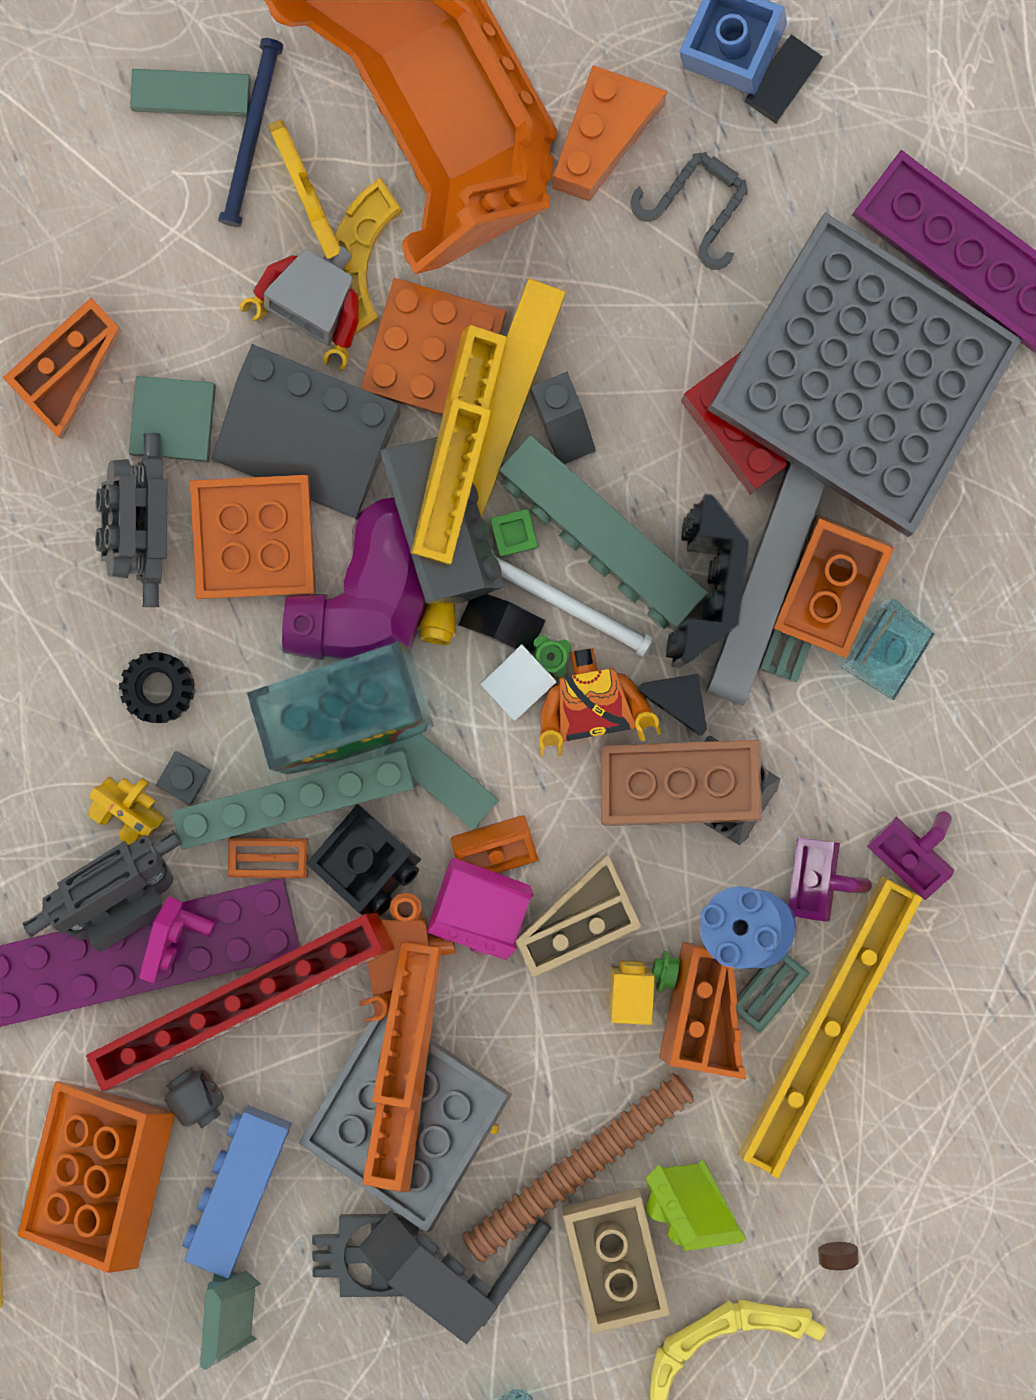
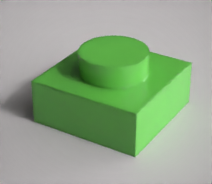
(514, 533)

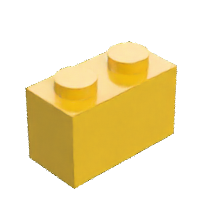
(631, 993)

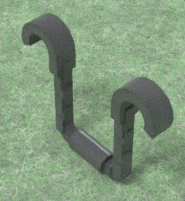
(721, 172)

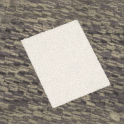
(518, 682)

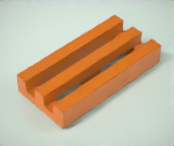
(233, 857)

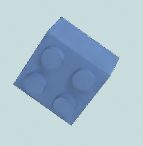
(734, 41)

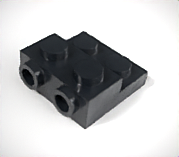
(364, 862)

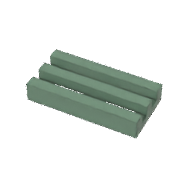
(780, 669)
(781, 999)

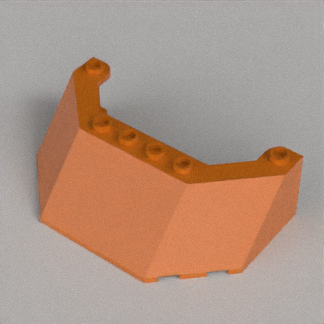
(454, 107)

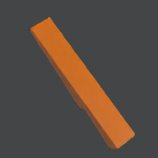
(402, 1069)

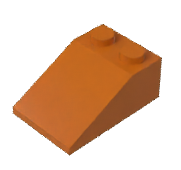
(833, 586)

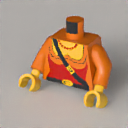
(592, 705)

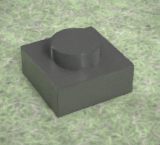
(183, 777)

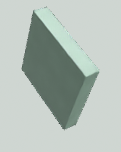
(178, 412)

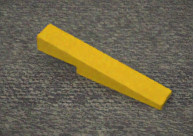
(516, 375)
(458, 443)

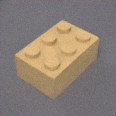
(615, 1260)

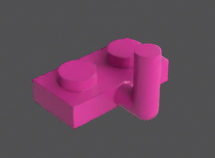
(166, 930)

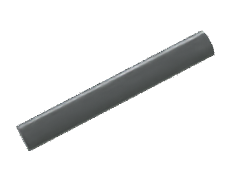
(519, 1262)

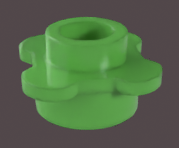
(560, 651)
(665, 971)

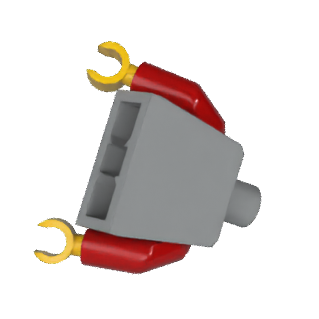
(311, 296)

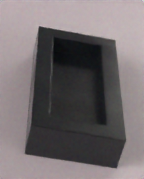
(784, 78)

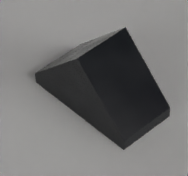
(502, 622)
(680, 699)

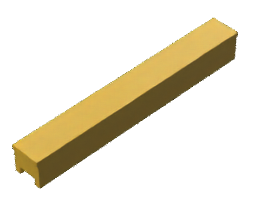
(829, 1026)

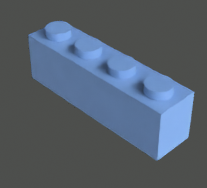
(237, 1191)

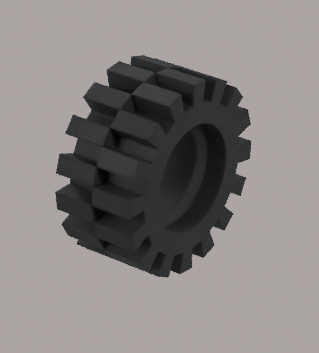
(133, 687)

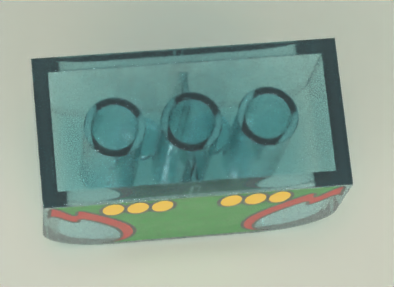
(341, 710)

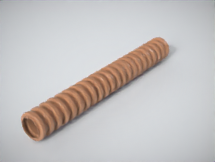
(577, 1168)

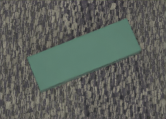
(190, 92)
(446, 780)

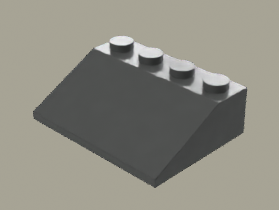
(305, 423)

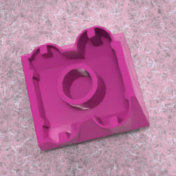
(479, 909)

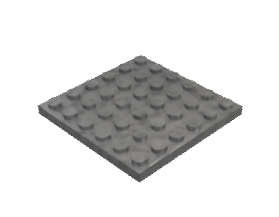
(865, 375)

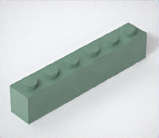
(602, 533)
(294, 799)

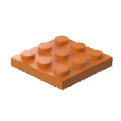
(420, 344)
(252, 536)

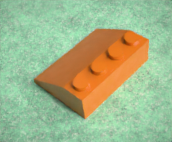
(96, 1176)

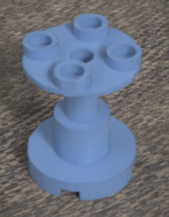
(769, 924)

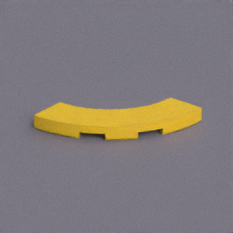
(304, 188)
(358, 233)

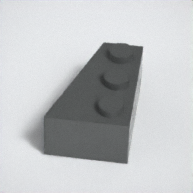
(428, 1278)

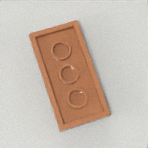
(681, 783)

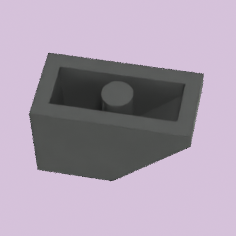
(563, 418)

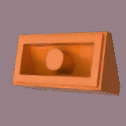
(497, 845)

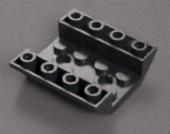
(715, 533)

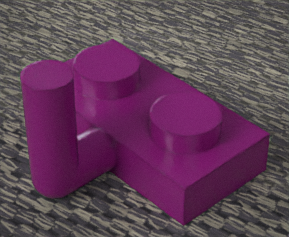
(914, 856)
(816, 879)

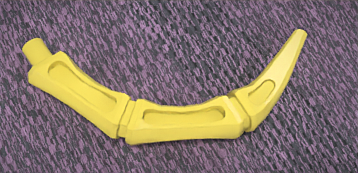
(723, 1321)

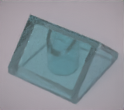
(889, 648)

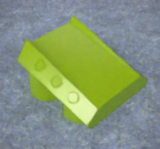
(691, 1207)

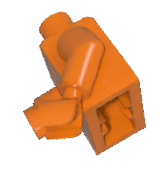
(405, 926)

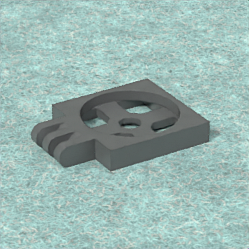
(340, 1255)

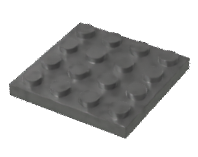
(453, 1124)

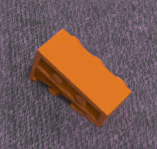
(603, 129)
(64, 366)
(702, 1017)

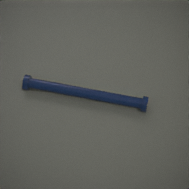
(231, 214)

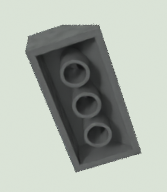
(473, 566)

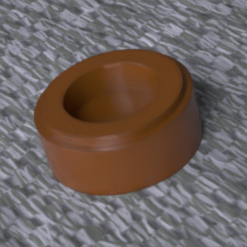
(838, 1256)

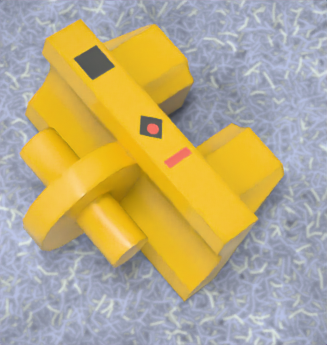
(129, 805)

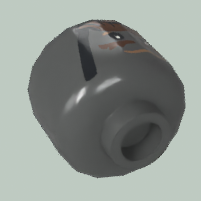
(194, 1098)

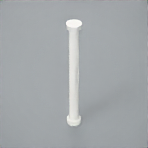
(575, 607)

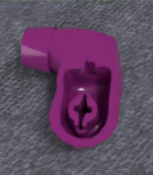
(379, 598)

